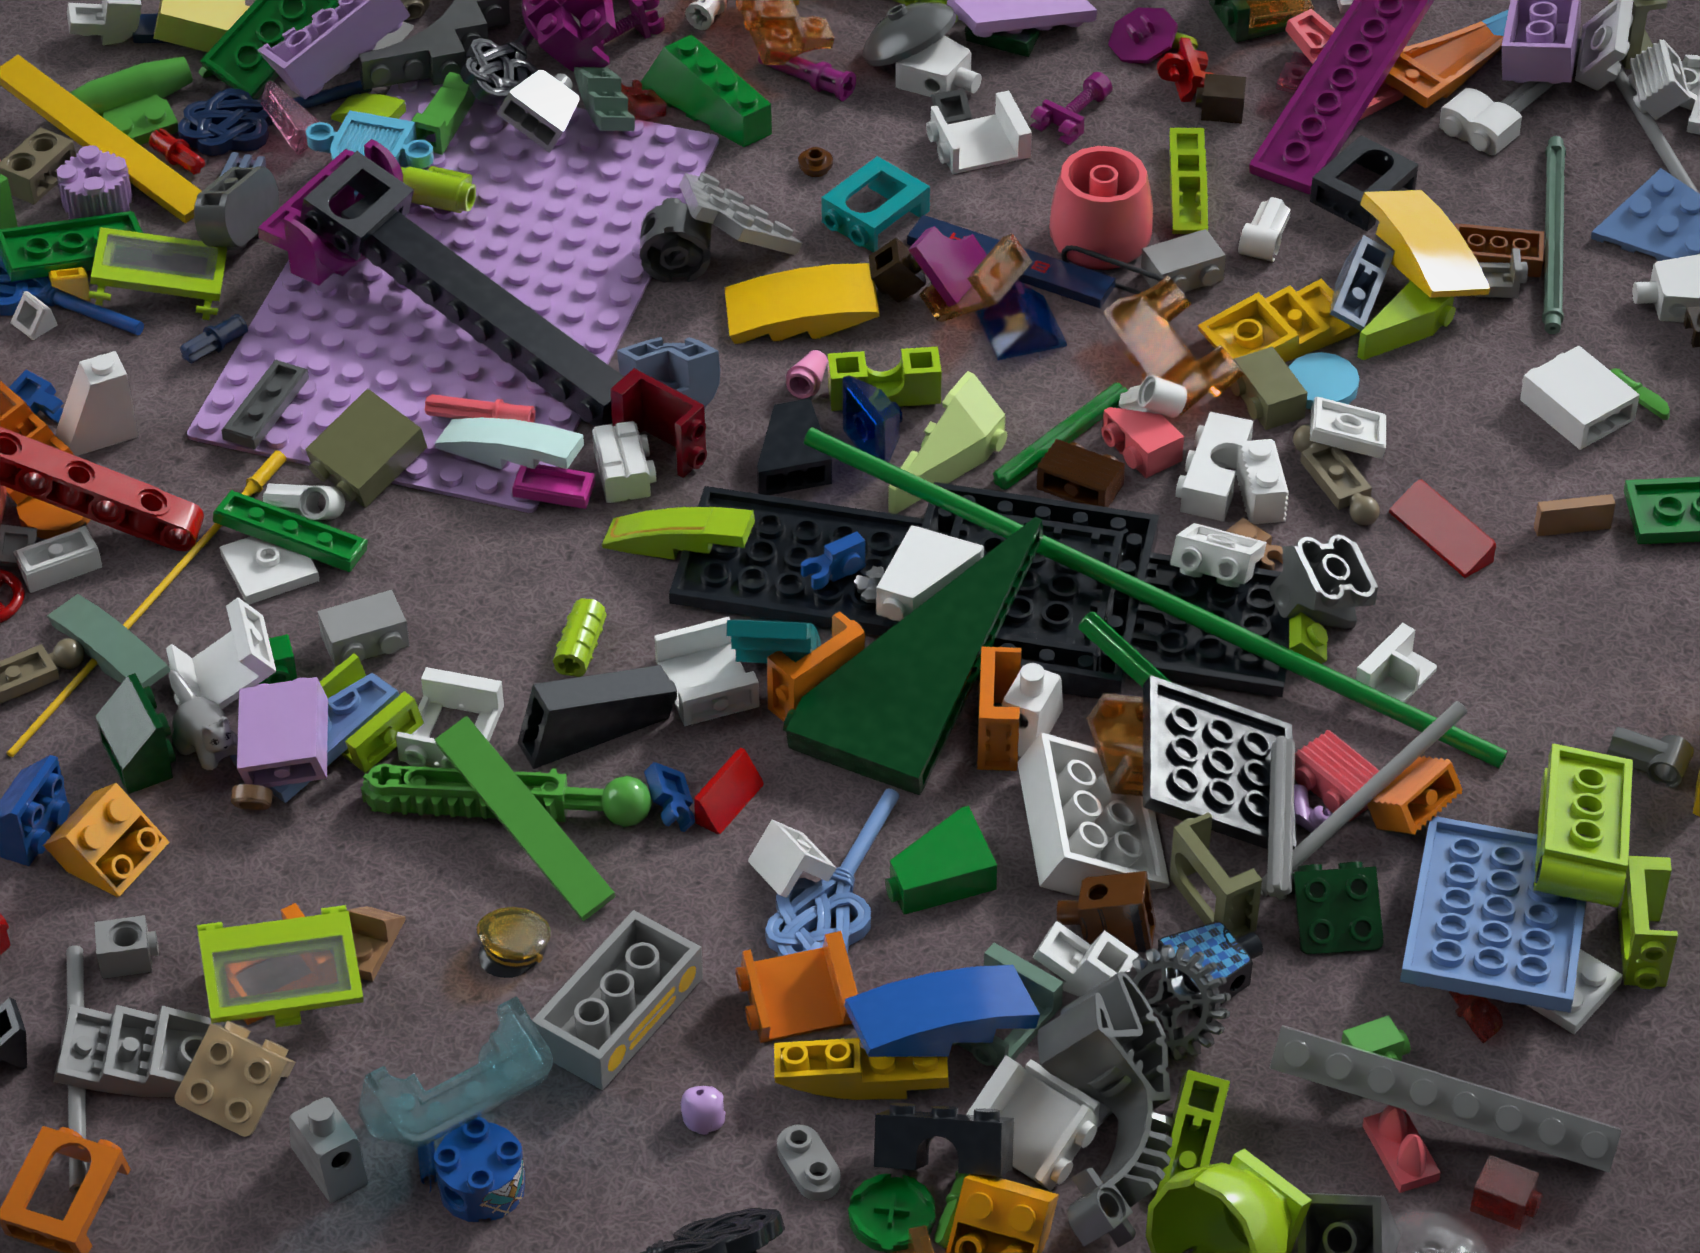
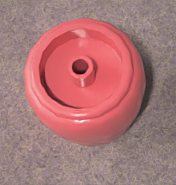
(1102, 206)

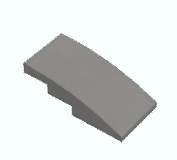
(129, 1050)

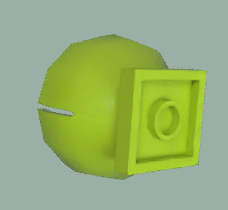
(1226, 1210)

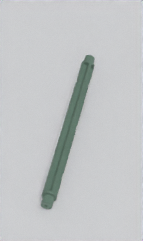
(1554, 230)

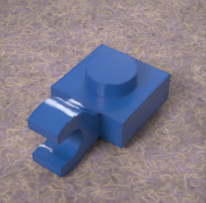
(38, 395)
(839, 560)

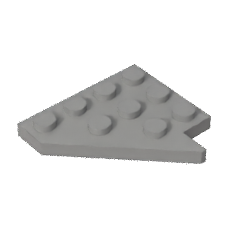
(729, 214)

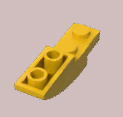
(845, 1071)

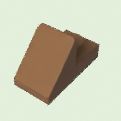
(373, 937)

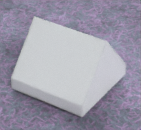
(33, 316)

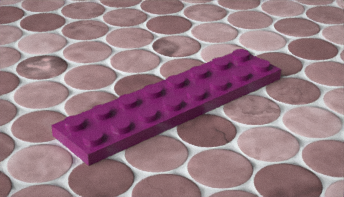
(1337, 90)

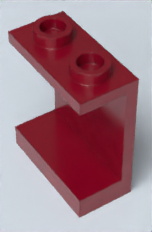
(663, 414)

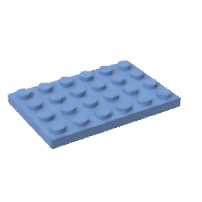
(1483, 924)

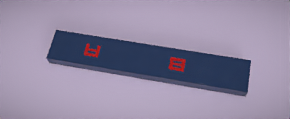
(1044, 271)

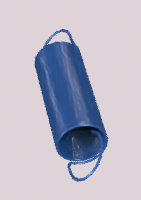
(426, 1161)

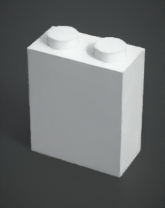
(1579, 397)

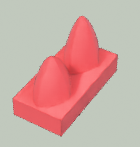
(1401, 1149)

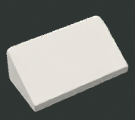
(58, 559)

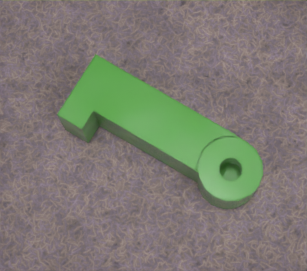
(445, 112)

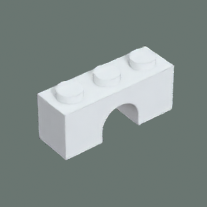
(1208, 486)

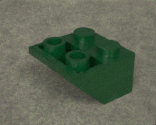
(136, 736)

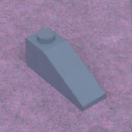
(1360, 282)

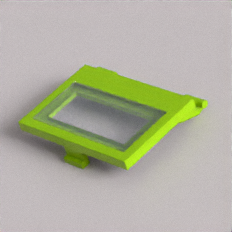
(158, 266)
(280, 967)

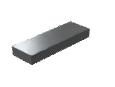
(265, 404)

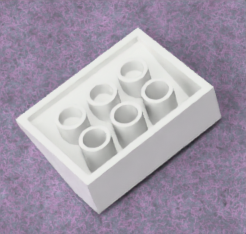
(1078, 822)

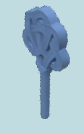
(815, 904)

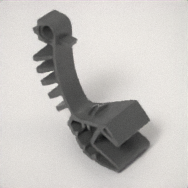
(1118, 1056)

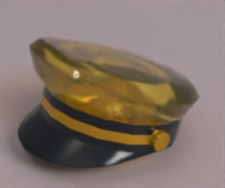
(511, 941)

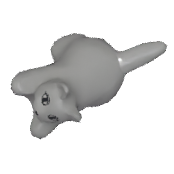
(200, 726)

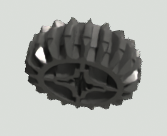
(1173, 985)

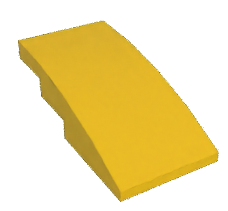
(1425, 244)
(800, 301)
(1286, 320)

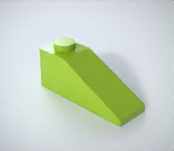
(1404, 321)
(1194, 1122)

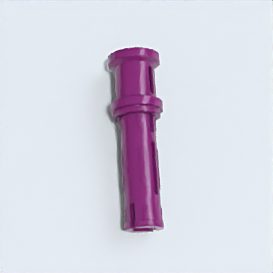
(820, 76)

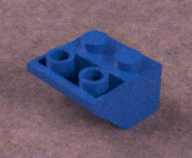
(32, 810)

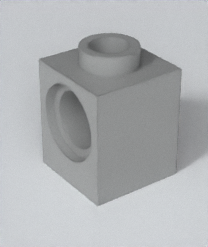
(125, 946)

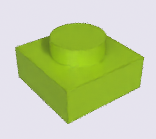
(1308, 638)

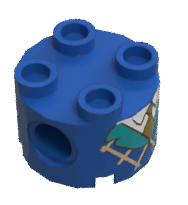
(480, 1171)

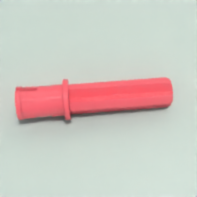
(468, 408)

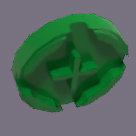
(886, 1209)

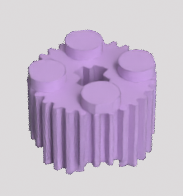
(94, 184)

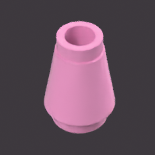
(806, 375)

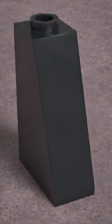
(591, 710)

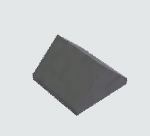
(1348, 1225)

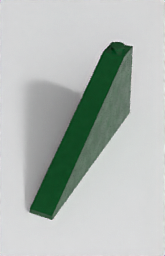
(902, 693)

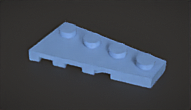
(346, 714)

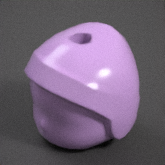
(703, 1109)

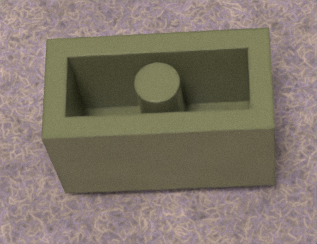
(1269, 389)

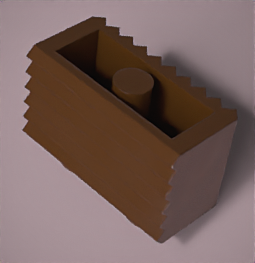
(1080, 474)

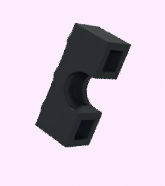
(980, 1139)

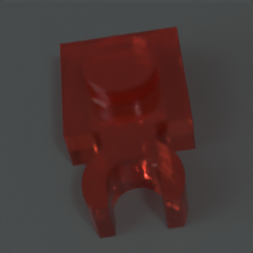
(643, 103)

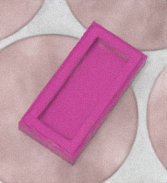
(554, 485)

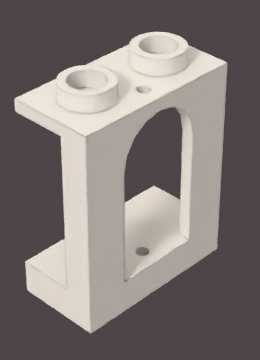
(455, 692)

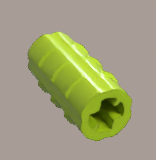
(579, 637)

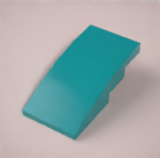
(760, 639)

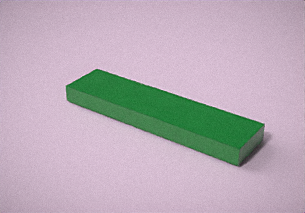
(290, 531)

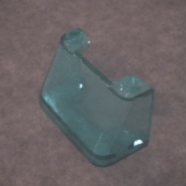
(507, 1067)

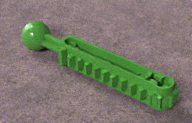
(446, 792)

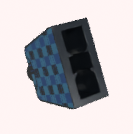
(1219, 946)

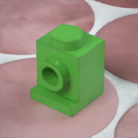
(1378, 1037)

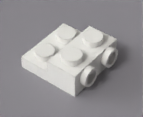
(1604, 44)
(1217, 554)

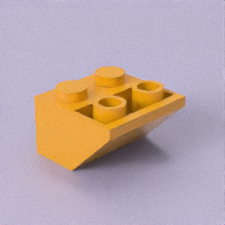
(107, 841)
(1001, 1217)

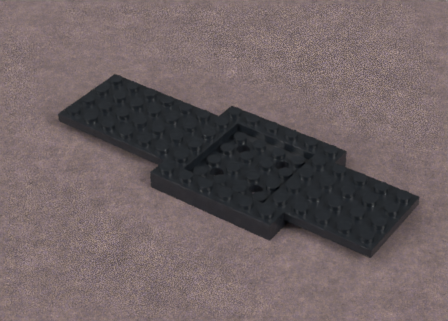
(768, 584)

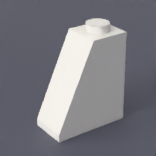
(98, 406)
(921, 569)

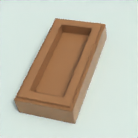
(1574, 515)

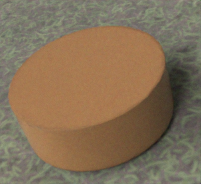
(251, 797)

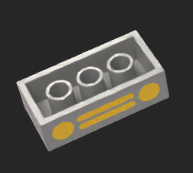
(619, 998)

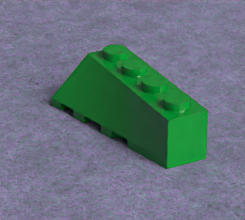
(709, 91)

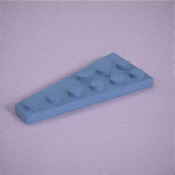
(1656, 220)

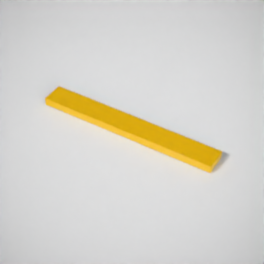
(90, 128)

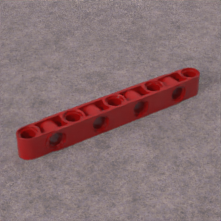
(97, 492)

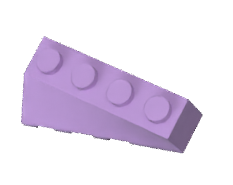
(332, 42)

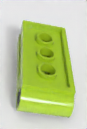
(1594, 864)

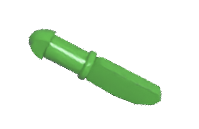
(1647, 398)
(946, 1221)

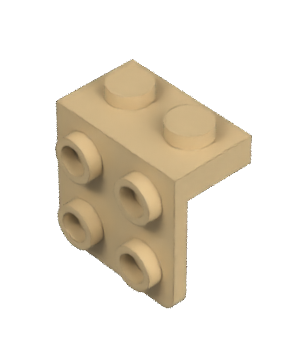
(233, 1078)

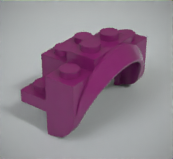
(561, 36)
(309, 253)

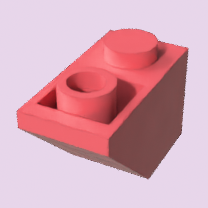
(1143, 439)

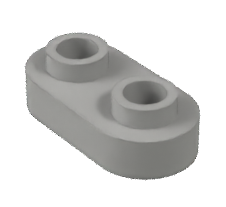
(806, 1159)

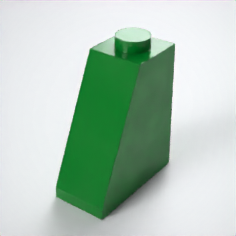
(943, 865)

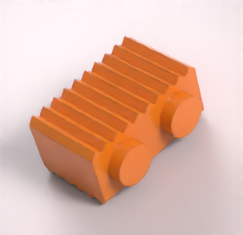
(1415, 796)

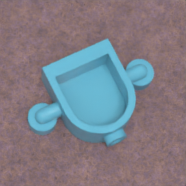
(359, 128)

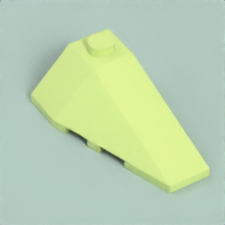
(959, 441)

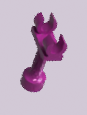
(644, 23)
(1095, 87)

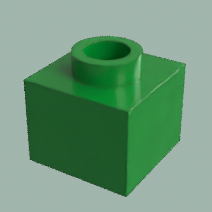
(283, 660)

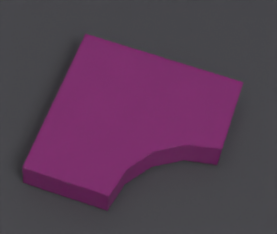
(947, 262)

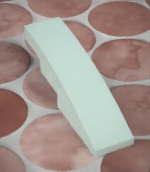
(503, 440)

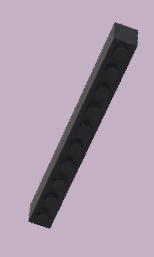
(491, 315)

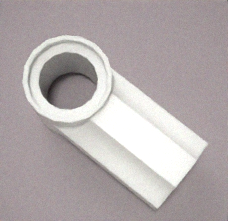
(1264, 234)
(1155, 396)
(304, 500)

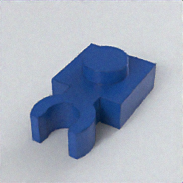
(671, 792)

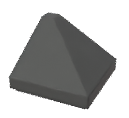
(953, 105)

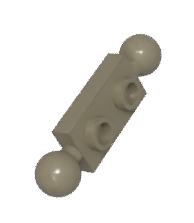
(1337, 477)
(37, 668)

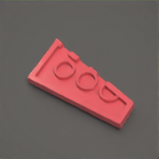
(1311, 35)

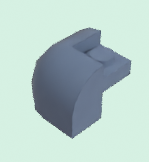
(686, 366)

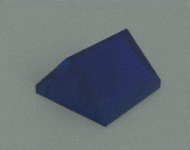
(1020, 324)

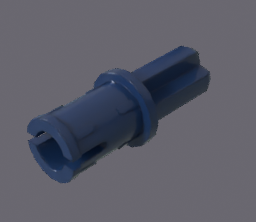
(214, 338)

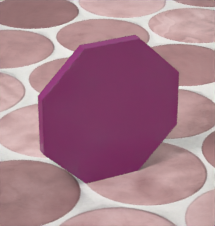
(1143, 35)

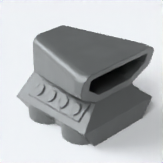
(1324, 581)

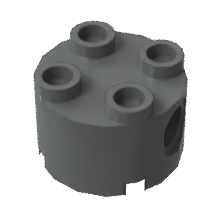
(674, 242)

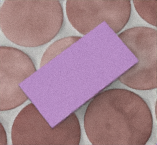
(1015, 15)

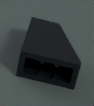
(784, 459)

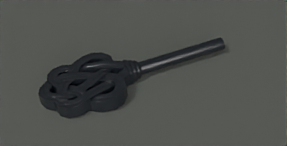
(497, 69)
(728, 1233)

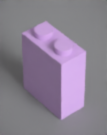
(282, 733)

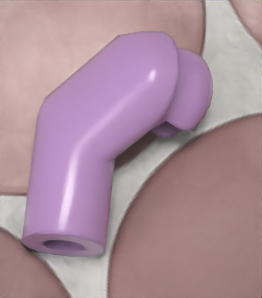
(1305, 815)

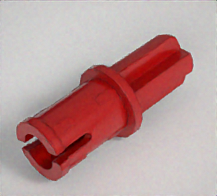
(176, 151)

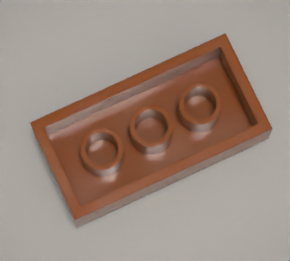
(1496, 245)

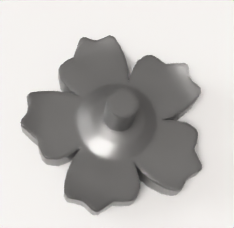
(867, 585)

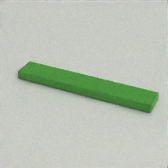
(525, 818)

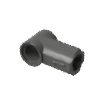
(1661, 759)

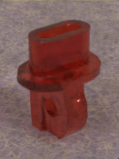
(1479, 1014)

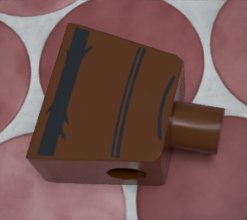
(1113, 904)

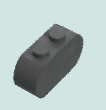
(235, 207)

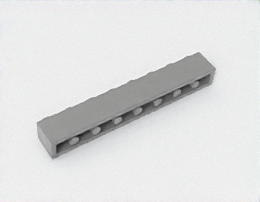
(1446, 1098)

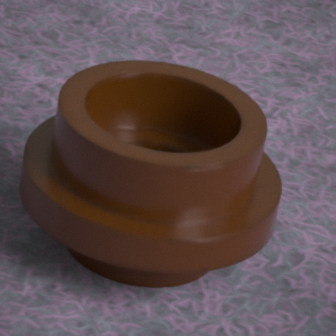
(815, 162)

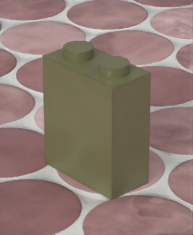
(365, 448)

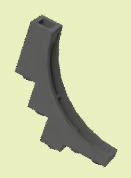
(435, 49)

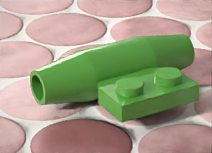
(135, 97)

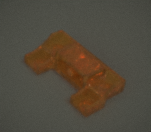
(780, 30)
(1155, 345)

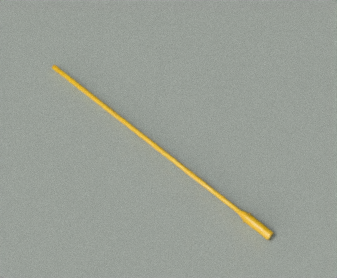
(253, 485)

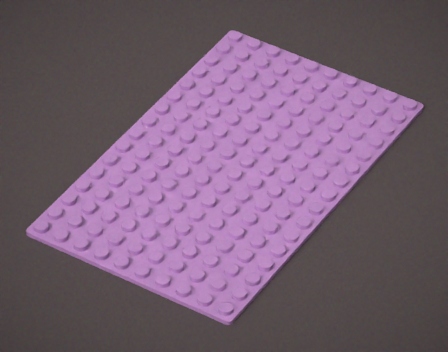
(542, 226)

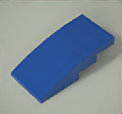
(939, 1009)

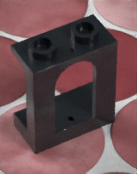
(366, 178)
(1344, 199)

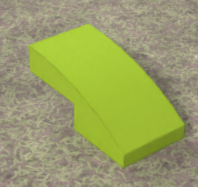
(371, 104)

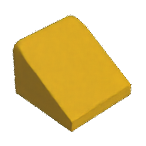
(71, 281)

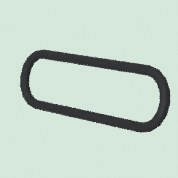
(1114, 262)

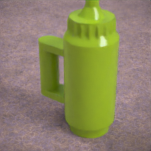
(441, 188)

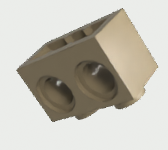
(35, 163)

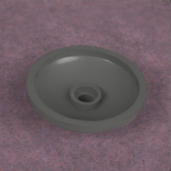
(907, 32)

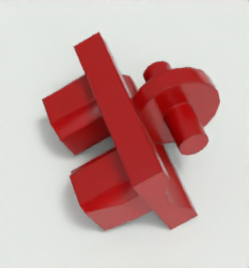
(1185, 69)

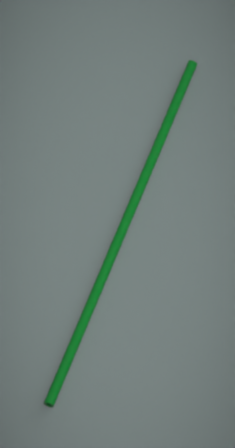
(1156, 598)

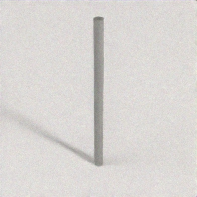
(1653, 132)
(1374, 786)
(76, 1095)

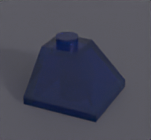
(870, 418)

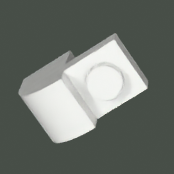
(112, 19)
(1082, 963)

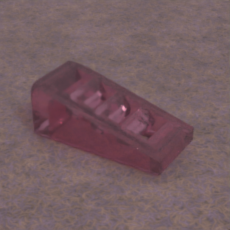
(287, 116)

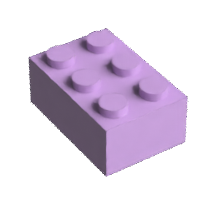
(1541, 40)

